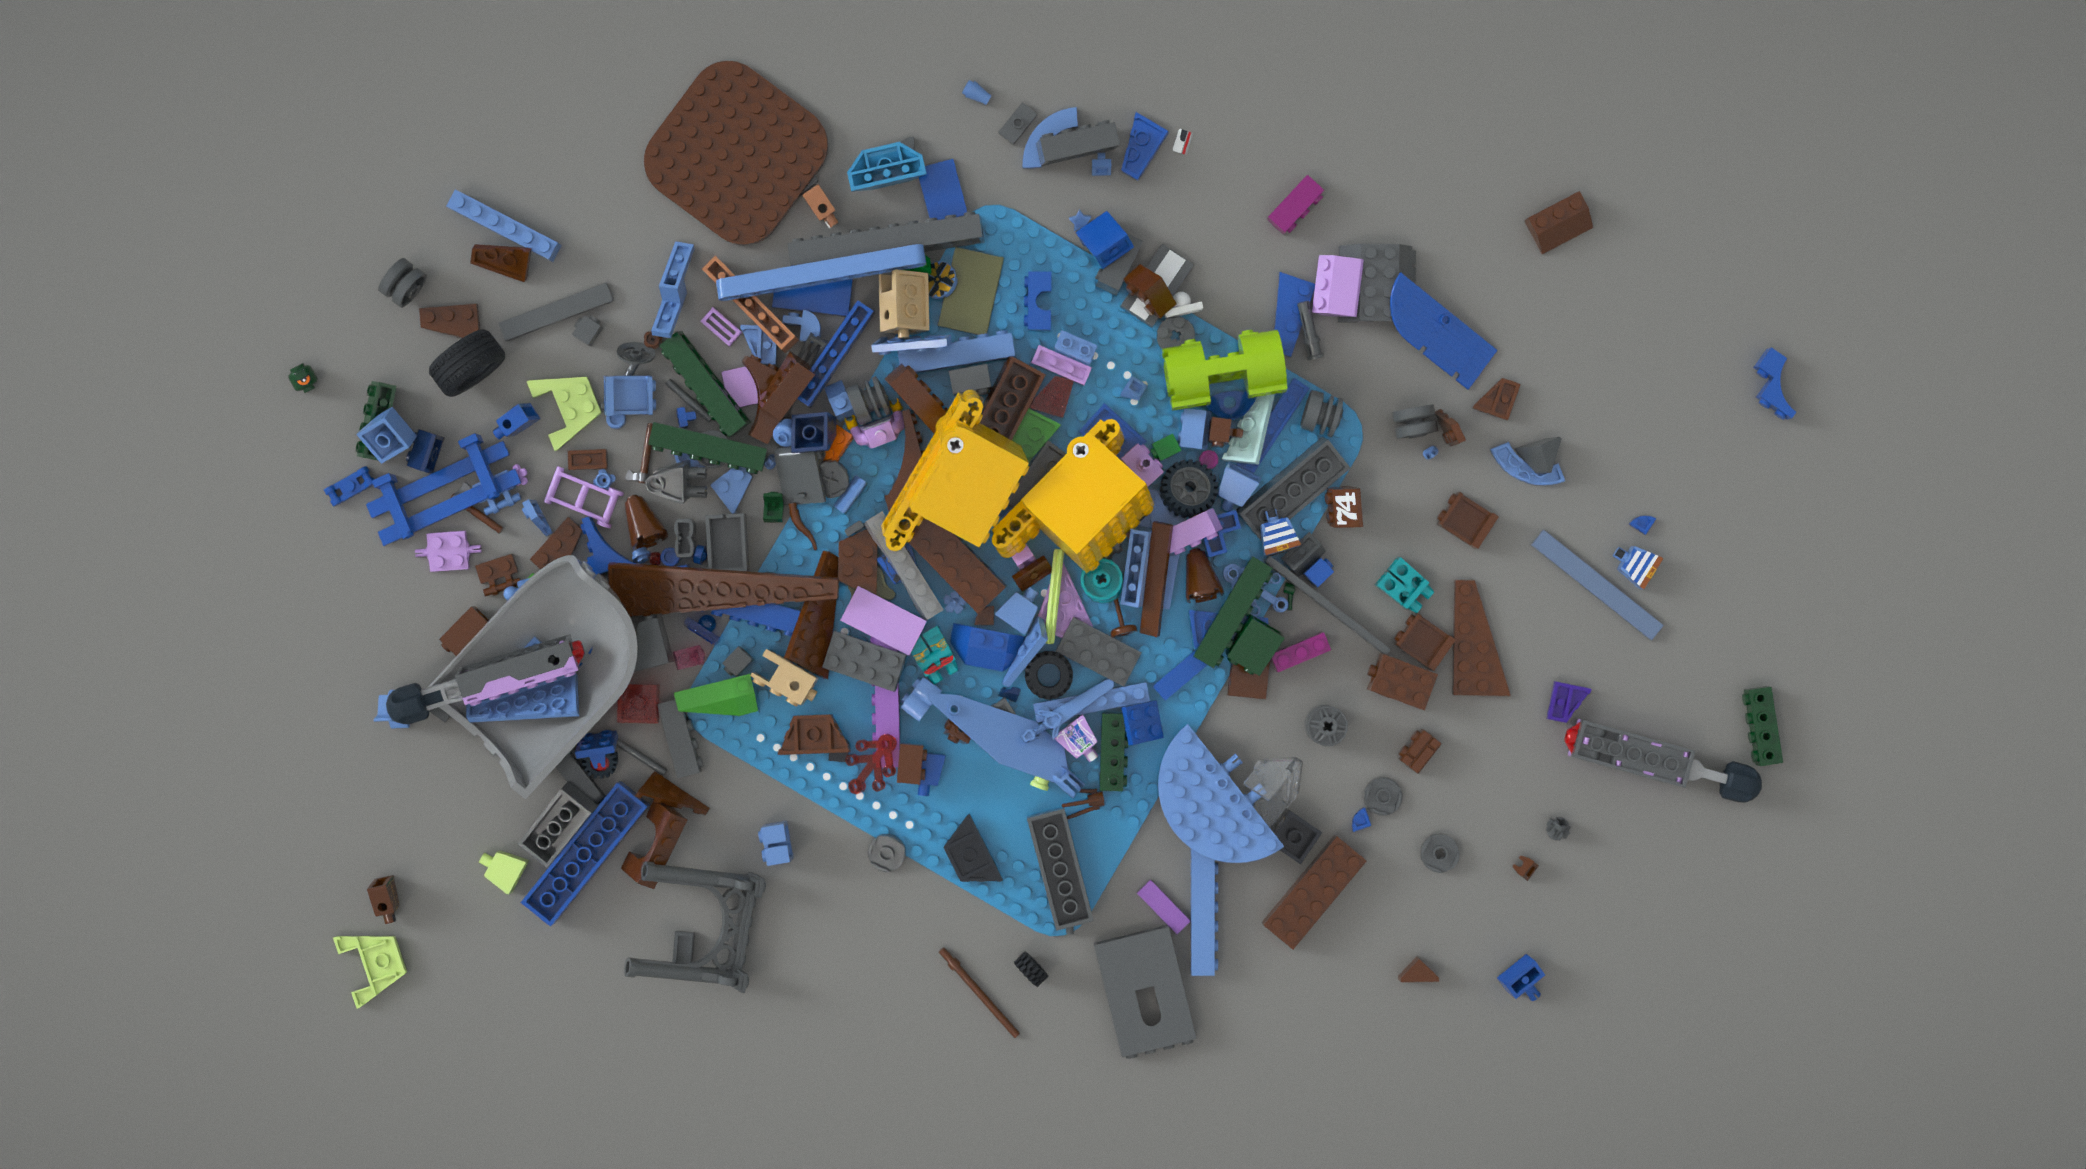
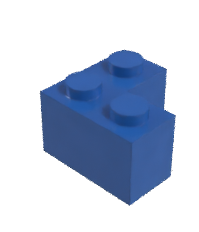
(1216, 545)

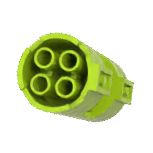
(1257, 363)

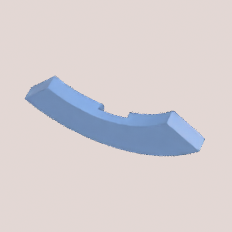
(1052, 124)
(1521, 470)

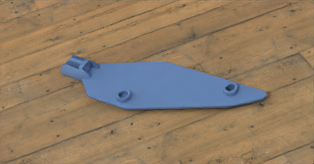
(1000, 737)

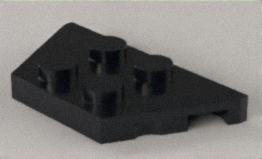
(970, 854)

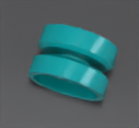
(1107, 591)

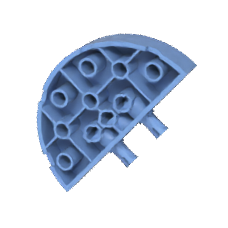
(1208, 806)

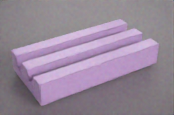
(733, 337)

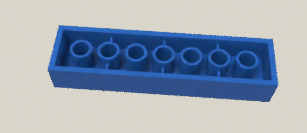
(585, 853)

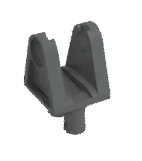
(676, 482)

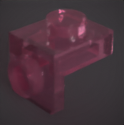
(689, 657)

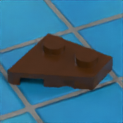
(1499, 399)

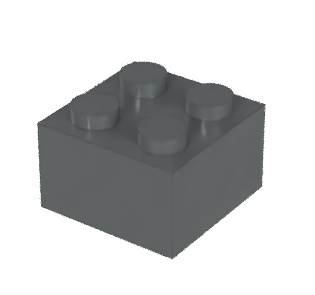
(971, 378)

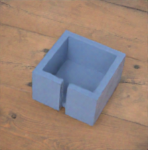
(776, 843)

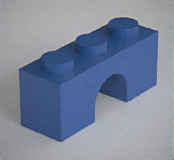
(1037, 284)

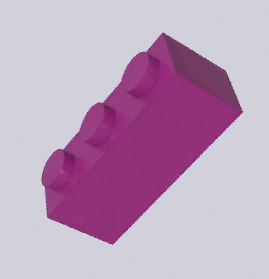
(1296, 205)
(1300, 652)

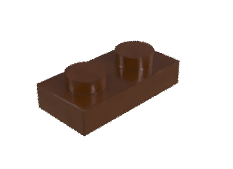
(587, 459)
(1032, 573)

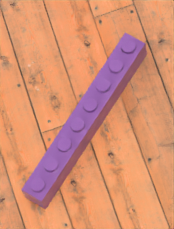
(887, 713)

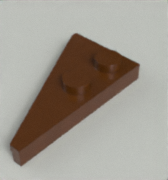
(669, 794)

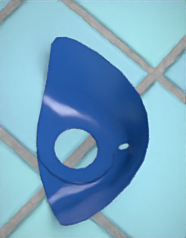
(1241, 407)

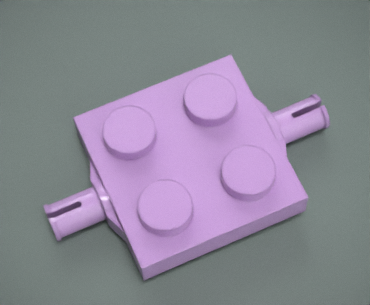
(448, 551)

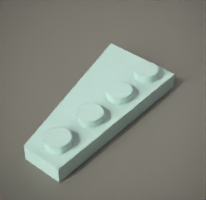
(1254, 426)

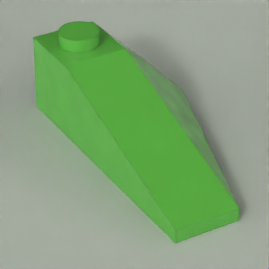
(724, 697)

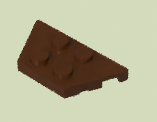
(858, 562)
(814, 735)

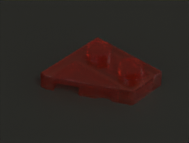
(1053, 397)

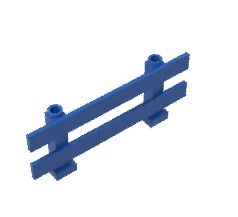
(477, 461)

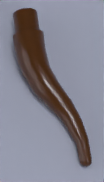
(796, 519)

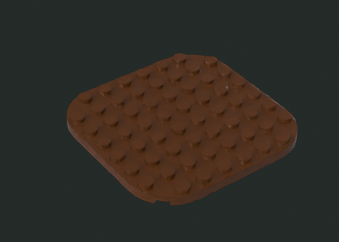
(736, 153)

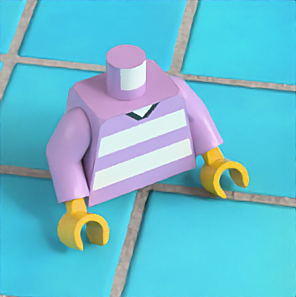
(879, 431)

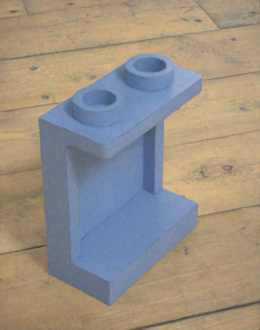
(1075, 348)
(629, 395)

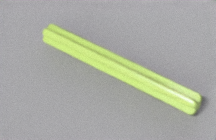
(1054, 593)

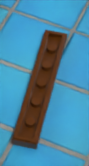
(1156, 578)

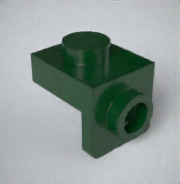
(773, 507)

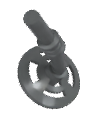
(634, 357)

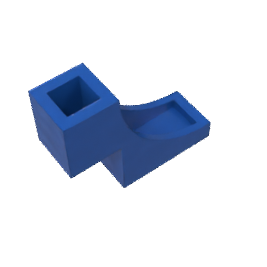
(1771, 395)

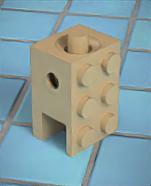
(904, 303)
(788, 680)

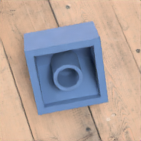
(387, 435)

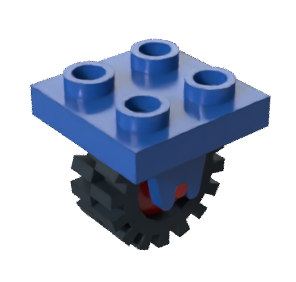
(598, 753)

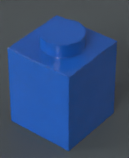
(1319, 571)

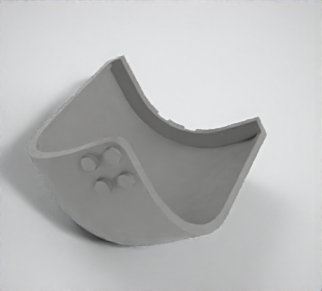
(551, 604)

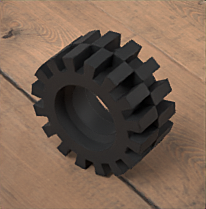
(1031, 969)

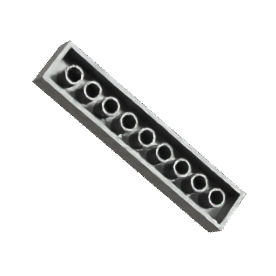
(932, 234)

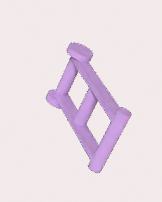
(612, 492)

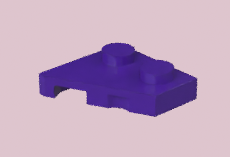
(1565, 700)

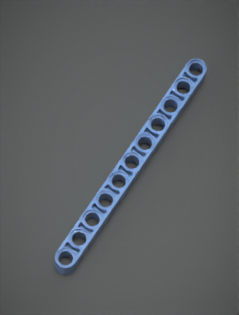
(820, 272)

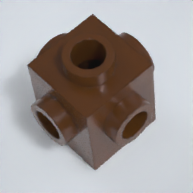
(954, 734)

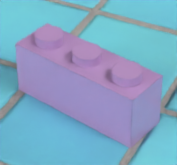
(1193, 530)

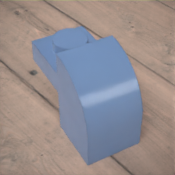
(808, 323)

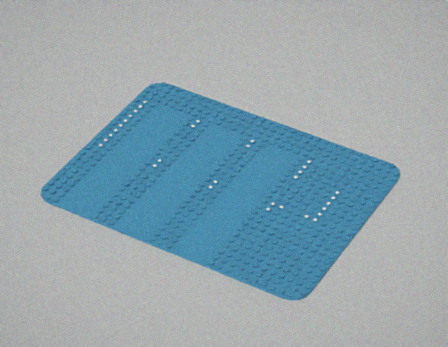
(970, 778)

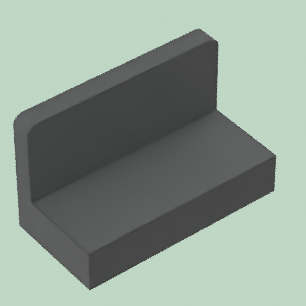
(1302, 557)

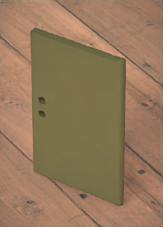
(973, 299)

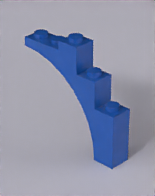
(601, 549)

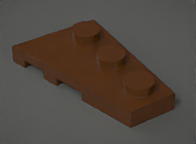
(559, 544)

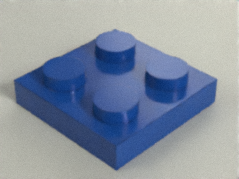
(1142, 722)

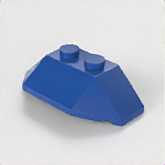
(985, 647)

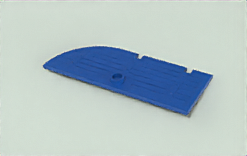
(1446, 338)

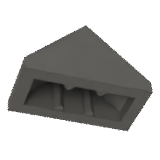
(1540, 454)

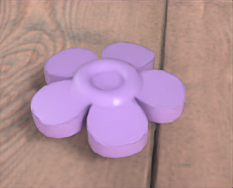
(521, 472)

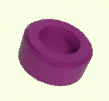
(1209, 458)

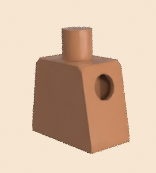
(814, 198)

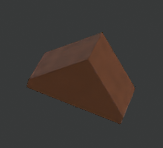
(1417, 972)

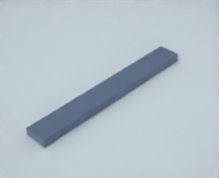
(1597, 585)

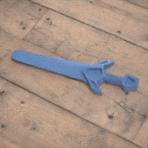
(1057, 717)

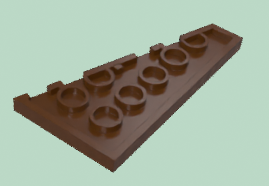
(815, 625)
(1475, 657)

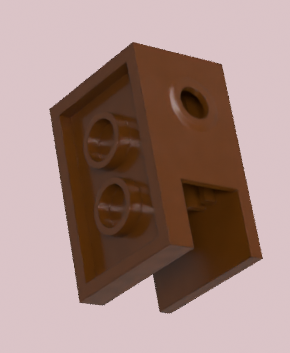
(1401, 681)

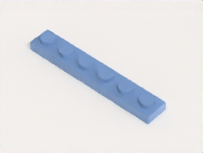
(1112, 699)

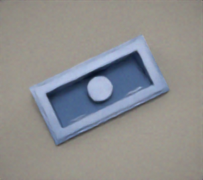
(850, 495)

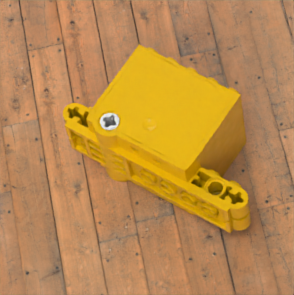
(959, 478)
(1081, 502)

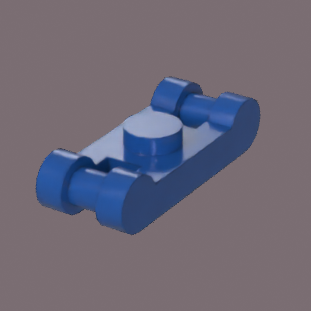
(349, 486)

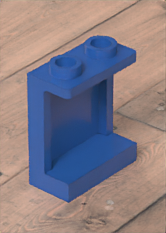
(1105, 239)

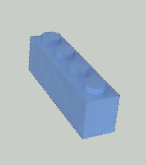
(1136, 567)

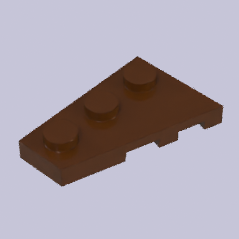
(503, 260)
(451, 320)
(1451, 429)

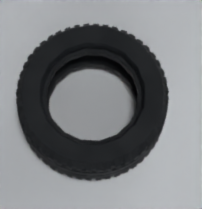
(466, 362)

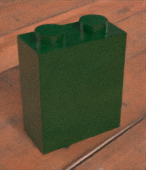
(1254, 645)

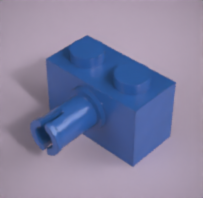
(1522, 977)

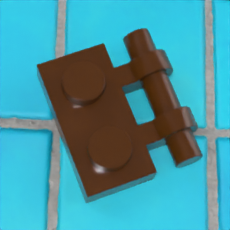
(496, 569)

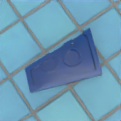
(1142, 146)

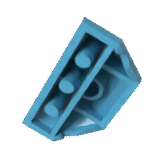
(885, 167)

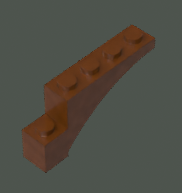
(911, 456)

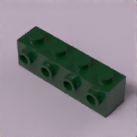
(380, 399)
(1763, 726)
(1112, 752)

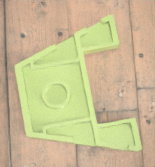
(575, 403)
(380, 960)

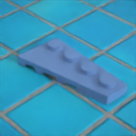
(885, 345)

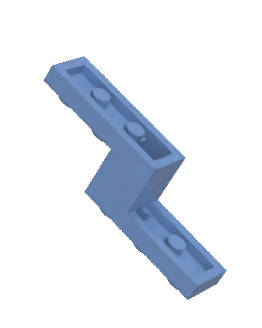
(672, 289)

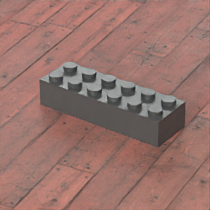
(1060, 868)

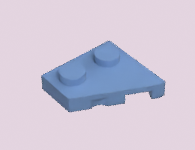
(760, 344)

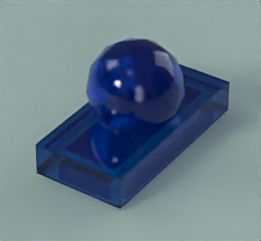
(704, 628)

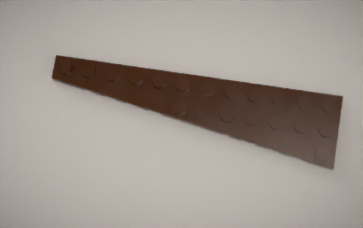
(684, 589)

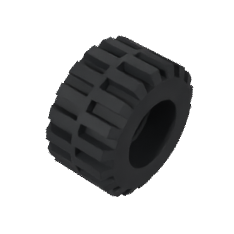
(1058, 689)

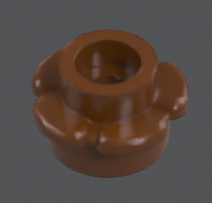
(653, 344)

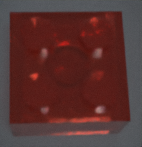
(639, 704)

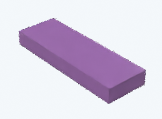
(1163, 906)

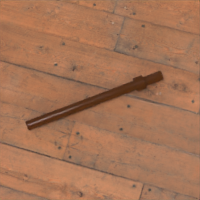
(954, 964)

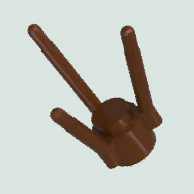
(1095, 800)

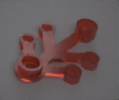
(874, 762)

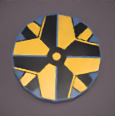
(941, 280)

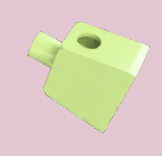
(504, 869)

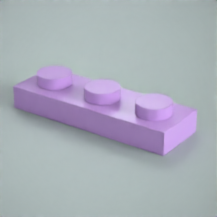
(1061, 365)

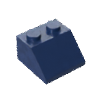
(812, 432)
(425, 451)

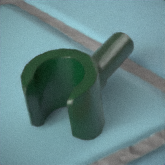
(1289, 589)

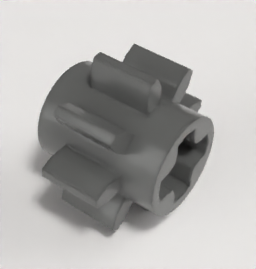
(1558, 828)

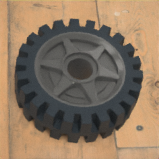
(1193, 475)

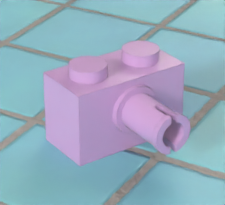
(1142, 464)

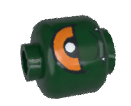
(302, 378)

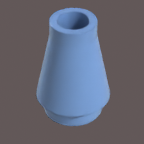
(976, 92)

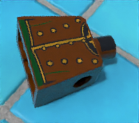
(384, 898)

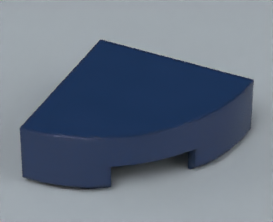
(1010, 694)

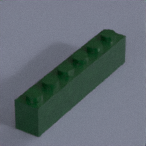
(705, 384)
(708, 447)
(1232, 612)

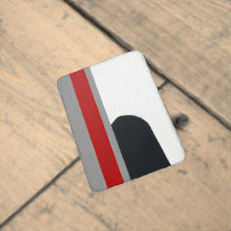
(1182, 141)

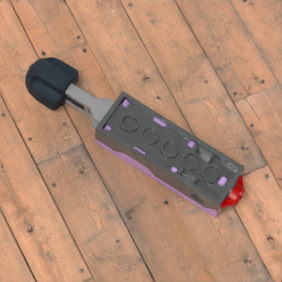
(489, 679)
(1657, 760)

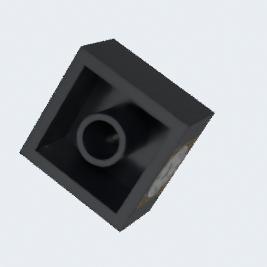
(1296, 836)

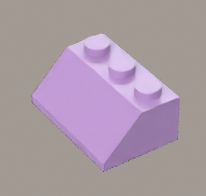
(1337, 286)

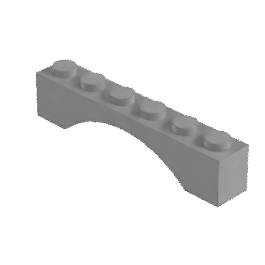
(911, 577)

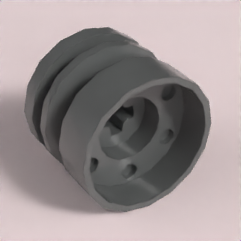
(868, 400)
(1321, 413)
(1315, 722)

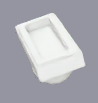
(1183, 306)

